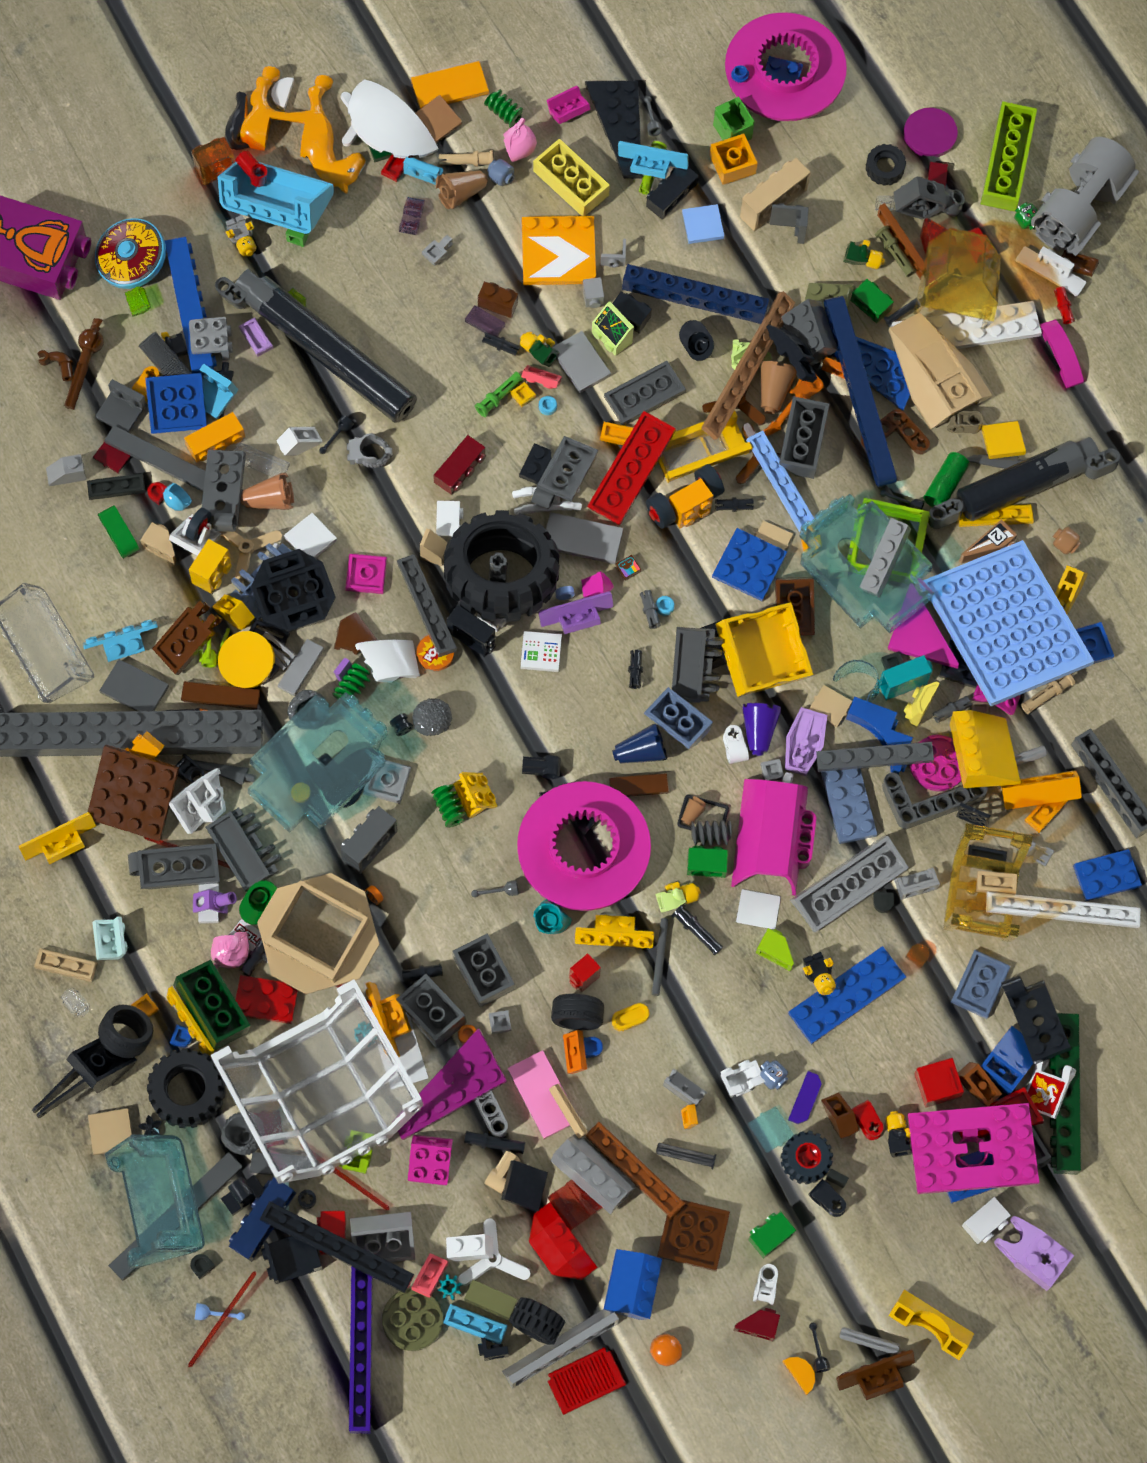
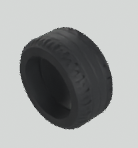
(577, 1012)
(118, 1044)

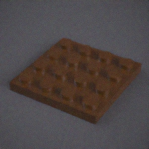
(132, 792)

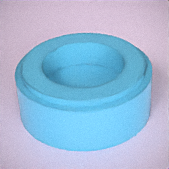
(547, 405)
(665, 605)

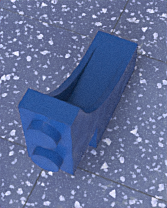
(880, 723)

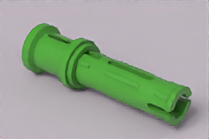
(494, 401)

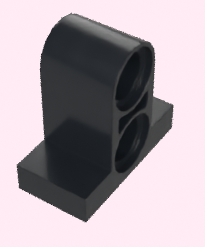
(242, 1194)

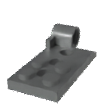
(548, 485)
(228, 518)
(143, 861)

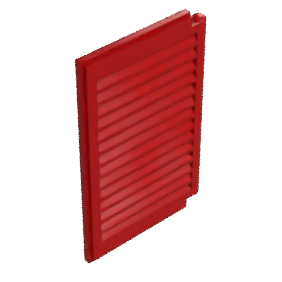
(585, 1380)

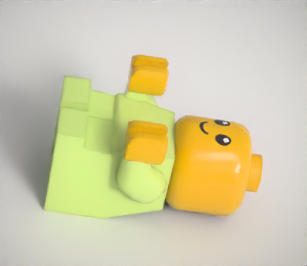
(677, 896)

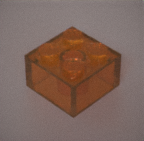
(212, 159)

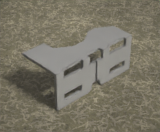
(1037, 854)

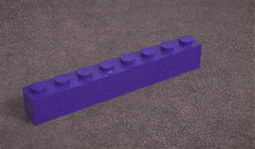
(360, 1353)

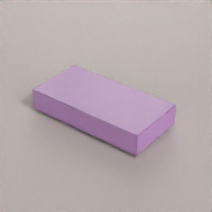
(256, 337)

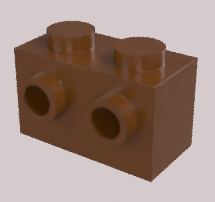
(498, 299)

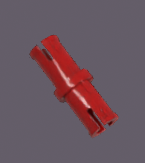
(1064, 305)

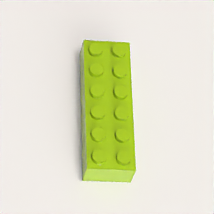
(1008, 156)

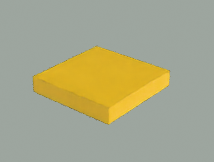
(1003, 440)

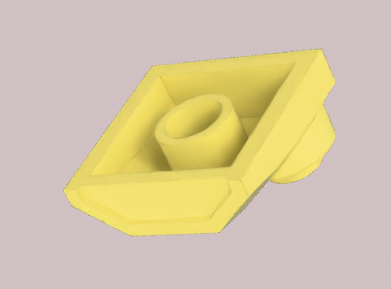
(923, 698)

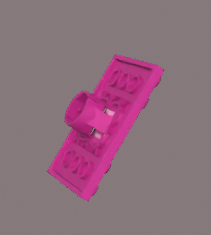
(937, 1154)

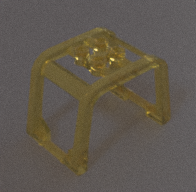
(1005, 929)

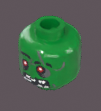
(1025, 214)

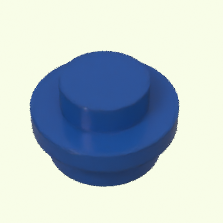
(740, 74)

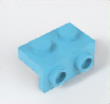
(421, 170)

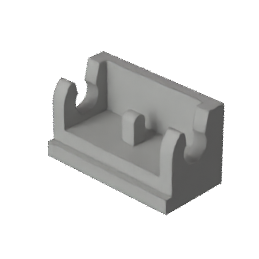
(917, 883)
(684, 1088)

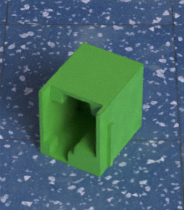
(733, 120)

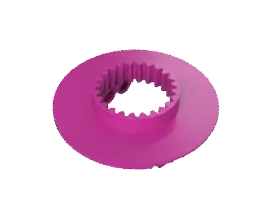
(789, 100)
(577, 888)

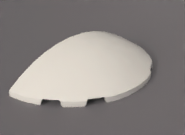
(388, 122)

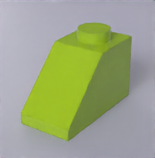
(775, 949)

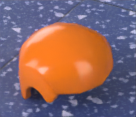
(666, 1349)

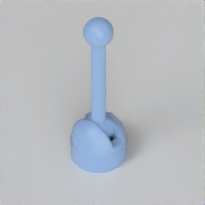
(202, 1312)

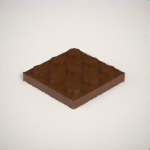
(694, 1236)

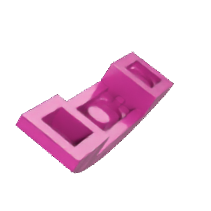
(1063, 352)

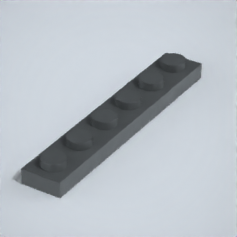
(426, 605)
(875, 756)

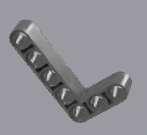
(930, 804)

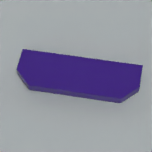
(805, 1098)

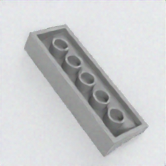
(849, 883)
(564, 1345)

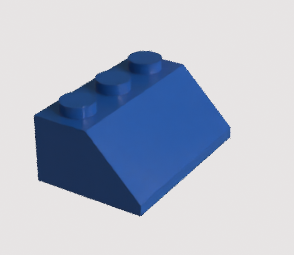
(633, 1284)

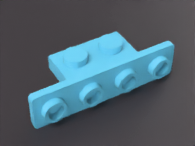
(651, 160)
(121, 643)

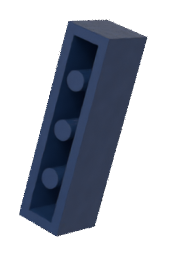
(253, 1231)

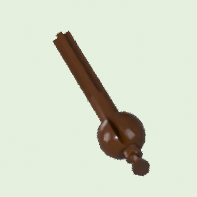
(90, 342)

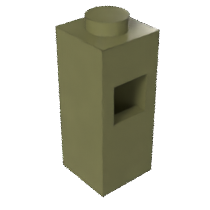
(490, 1300)

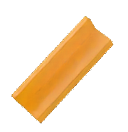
(1042, 790)

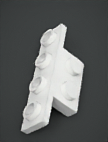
(1052, 268)

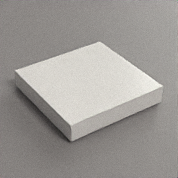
(310, 536)

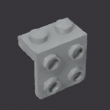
(210, 336)

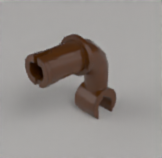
(63, 359)

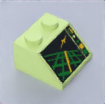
(613, 329)

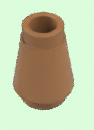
(693, 810)

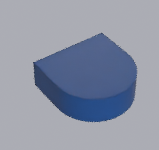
(181, 1037)
(593, 1047)

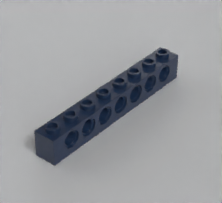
(695, 294)

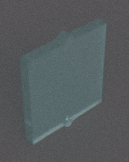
(771, 1129)

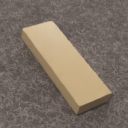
(66, 965)

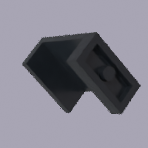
(290, 1259)

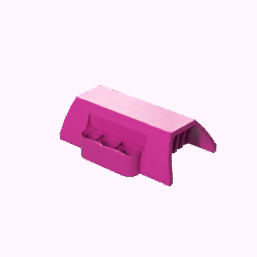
(772, 831)

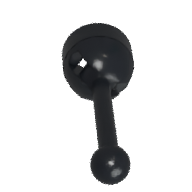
(344, 424)
(915, 503)
(821, 1363)

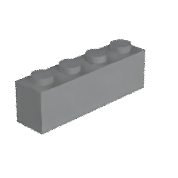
(885, 557)

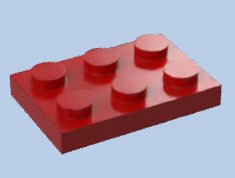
(266, 999)

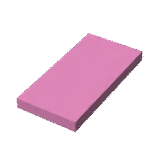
(533, 1080)

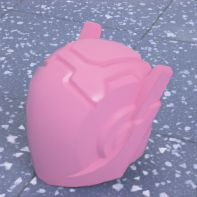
(519, 141)
(230, 950)

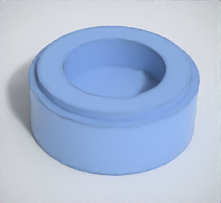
(564, 593)

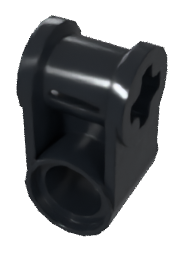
(188, 769)
(825, 1196)

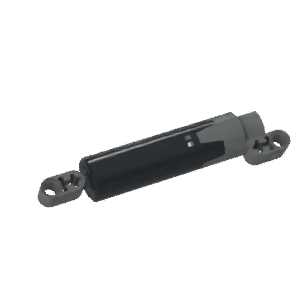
(1025, 480)

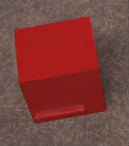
(939, 1082)

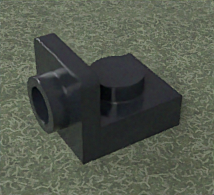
(496, 1352)

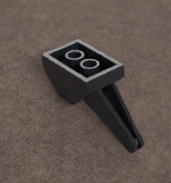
(96, 1067)

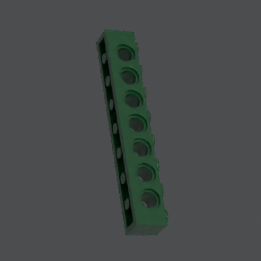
(1060, 1163)

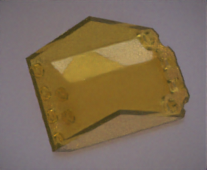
(960, 276)

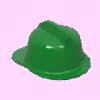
(256, 901)

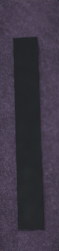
(337, 1247)

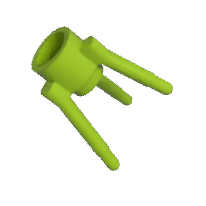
(209, 658)

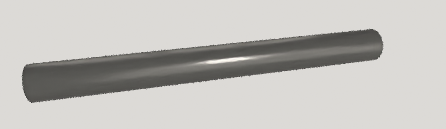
(660, 957)

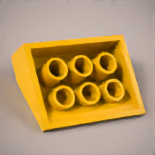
(983, 749)

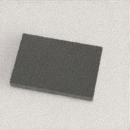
(133, 687)

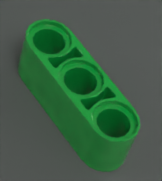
(118, 531)

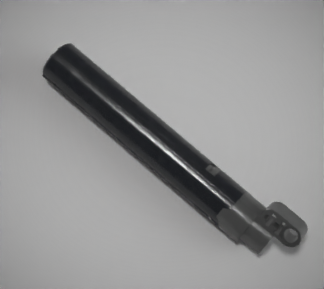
(320, 342)

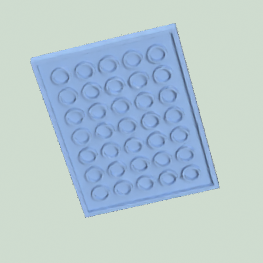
(1007, 623)

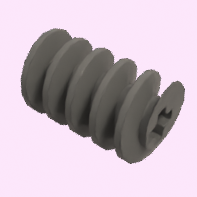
(711, 832)

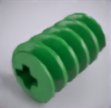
(504, 108)
(352, 681)
(448, 805)

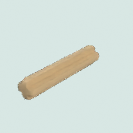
(568, 1111)

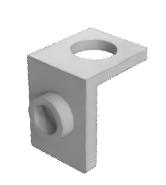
(614, 260)

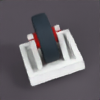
(195, 532)

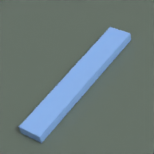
(780, 479)

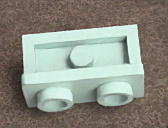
(109, 939)

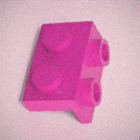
(567, 105)

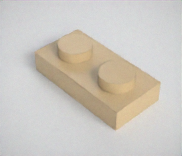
(996, 882)

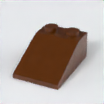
(801, 595)

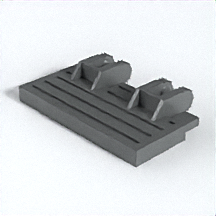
(691, 666)
(240, 848)

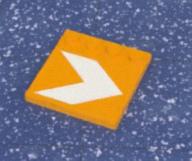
(558, 250)

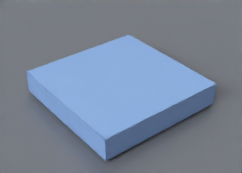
(703, 224)

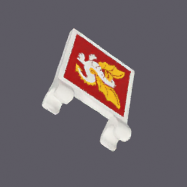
(1048, 1090)

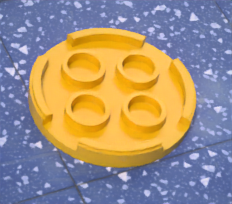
(246, 659)

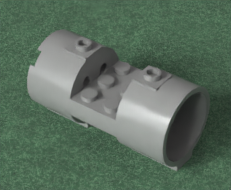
(1100, 173)

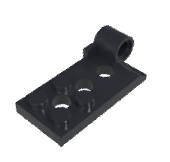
(1018, 997)

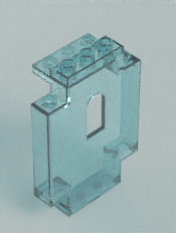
(904, 590)
(301, 786)

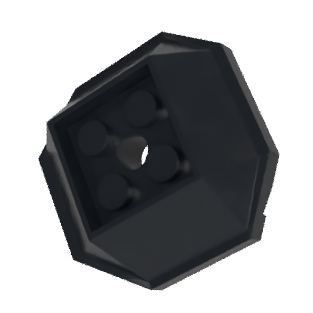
(297, 572)

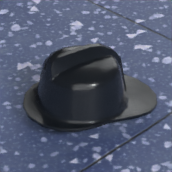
(696, 340)

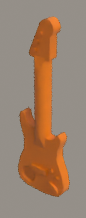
(802, 390)

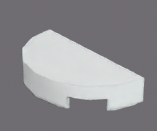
(281, 92)

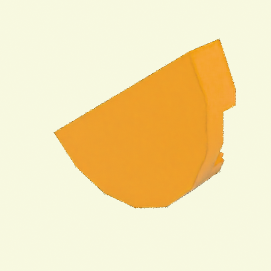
(802, 1372)

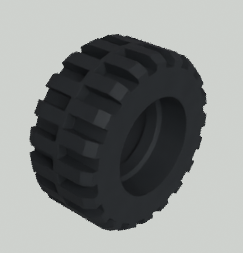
(170, 1067)

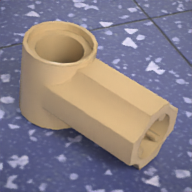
(498, 1176)

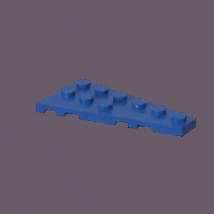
(883, 372)

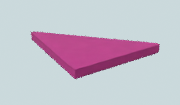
(922, 637)

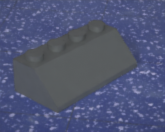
(804, 436)

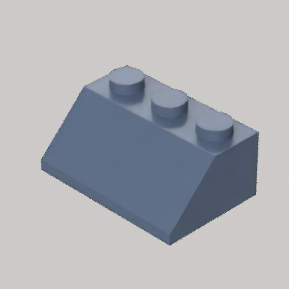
(679, 718)

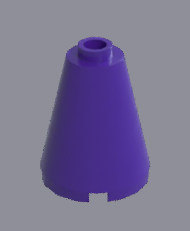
(760, 726)

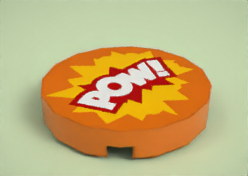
(429, 658)

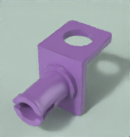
(214, 901)

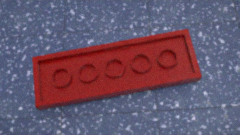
(631, 468)

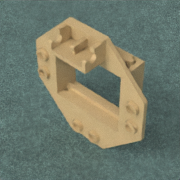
(299, 967)

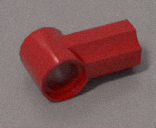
(251, 168)

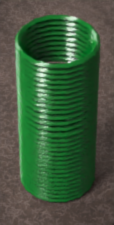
(946, 479)

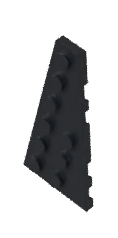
(619, 115)

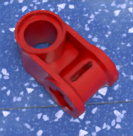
(867, 1117)

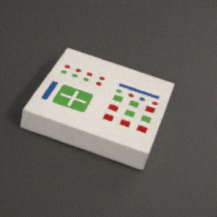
(541, 651)

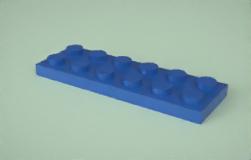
(852, 993)

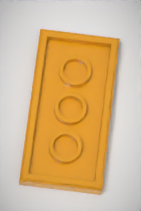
(451, 84)

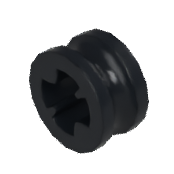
(303, 1204)

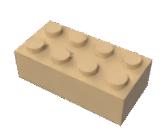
(779, 188)

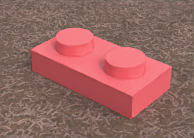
(543, 377)
(430, 1275)

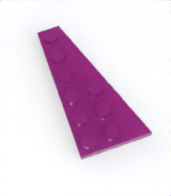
(462, 1080)

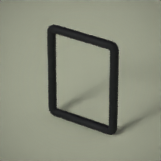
(706, 801)

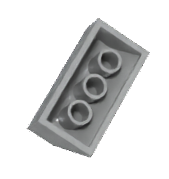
(593, 1173)

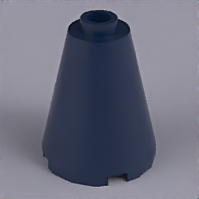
(641, 747)

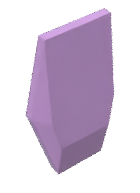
(804, 740)

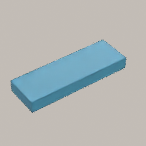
(475, 1324)

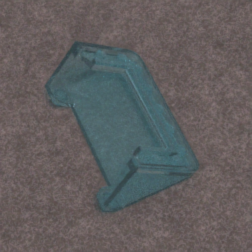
(158, 1197)

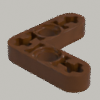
(894, 425)

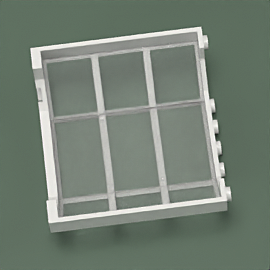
(321, 1089)

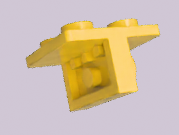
(474, 793)

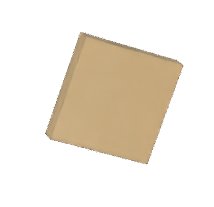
(109, 1129)

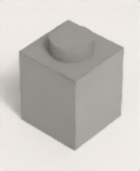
(593, 292)

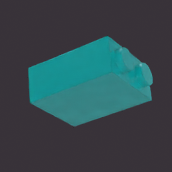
(905, 677)

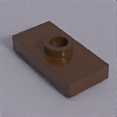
(1082, 264)

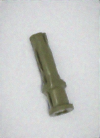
(891, 244)

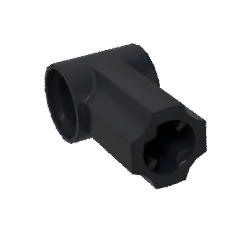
(547, 766)

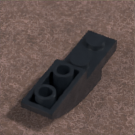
(792, 347)

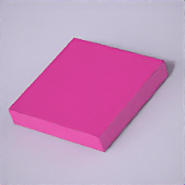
(366, 573)

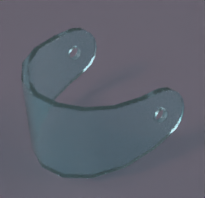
(861, 667)

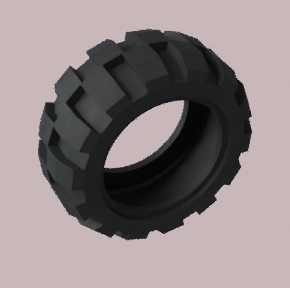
(510, 534)

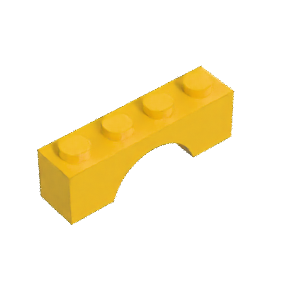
(951, 1335)

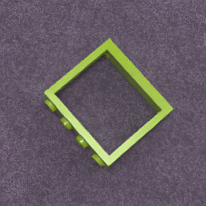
(899, 512)

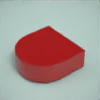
(155, 492)

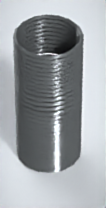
(162, 356)

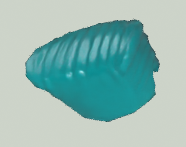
(551, 918)

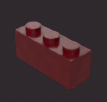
(460, 465)

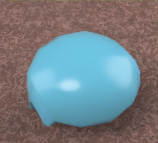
(176, 497)

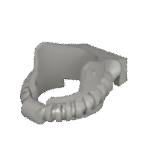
(355, 448)

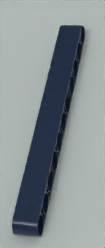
(860, 391)

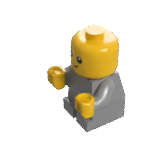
(240, 233)

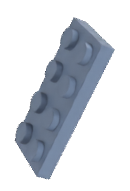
(849, 805)

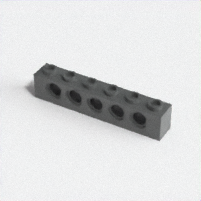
(1112, 781)

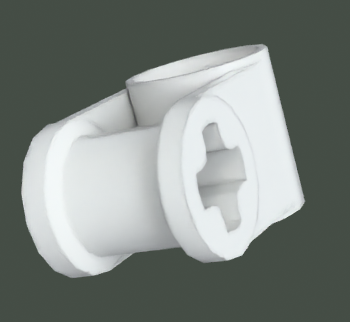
(735, 747)
(766, 1286)

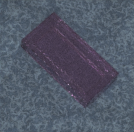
(484, 321)

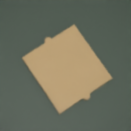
(774, 535)
(831, 704)

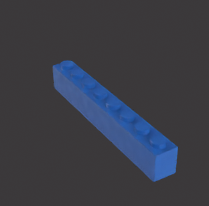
(187, 295)

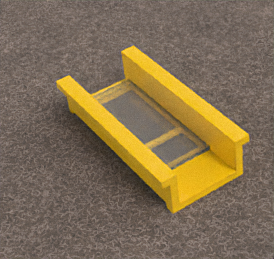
(694, 448)

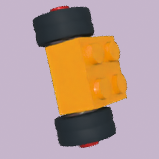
(689, 502)

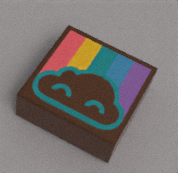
(628, 567)

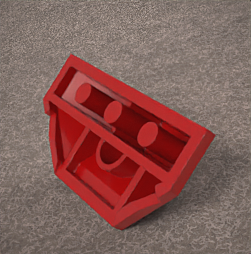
(559, 1246)

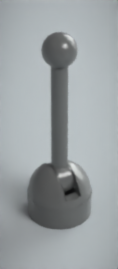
(654, 127)
(510, 888)

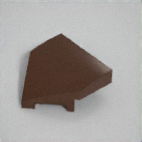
(352, 631)

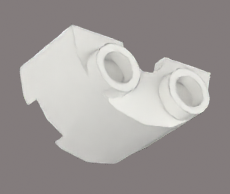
(742, 1079)

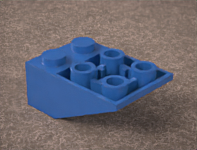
(1008, 1061)

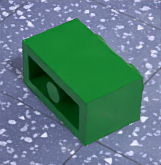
(872, 300)
(707, 862)
(772, 1234)

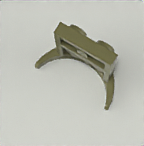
(824, 291)

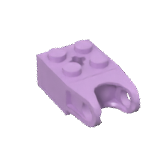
(1028, 1252)

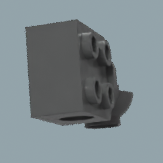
(927, 198)

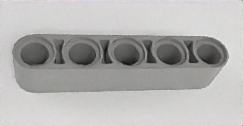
(494, 1118)

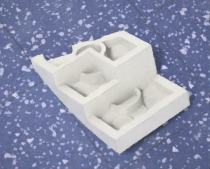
(390, 659)
(199, 802)

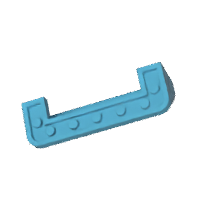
(284, 199)

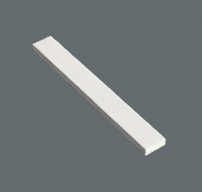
(1063, 909)

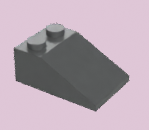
(432, 1010)

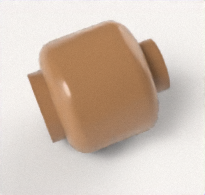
(1066, 540)

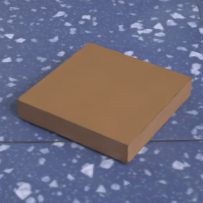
(438, 118)

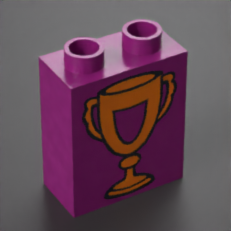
(40, 248)

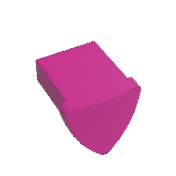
(596, 585)

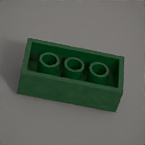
(211, 1004)

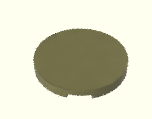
(412, 1320)

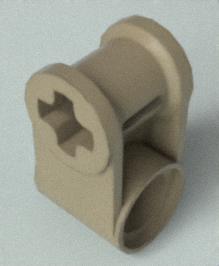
(963, 422)

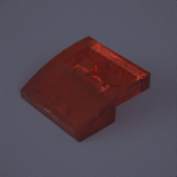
(573, 1204)

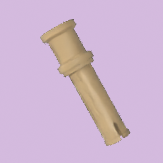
(475, 158)
(1054, 688)

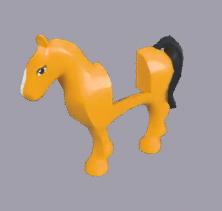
(317, 133)

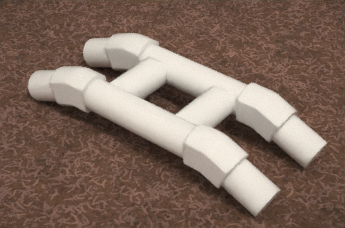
(531, 508)

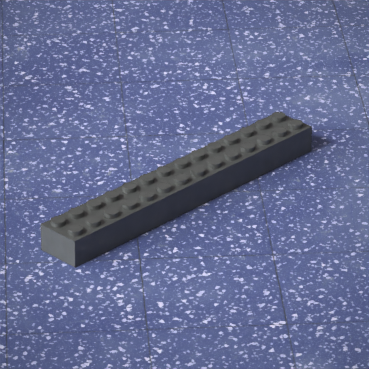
(90, 731)

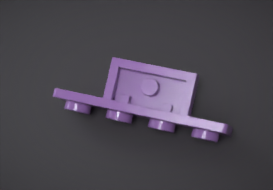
(577, 614)

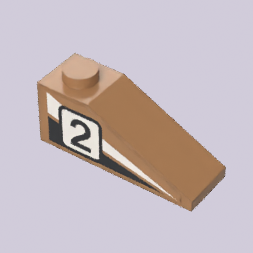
(995, 539)

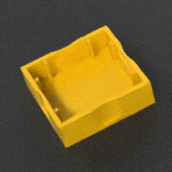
(764, 649)

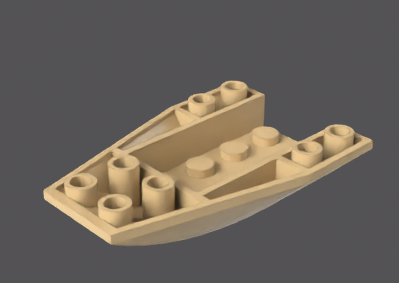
(935, 371)

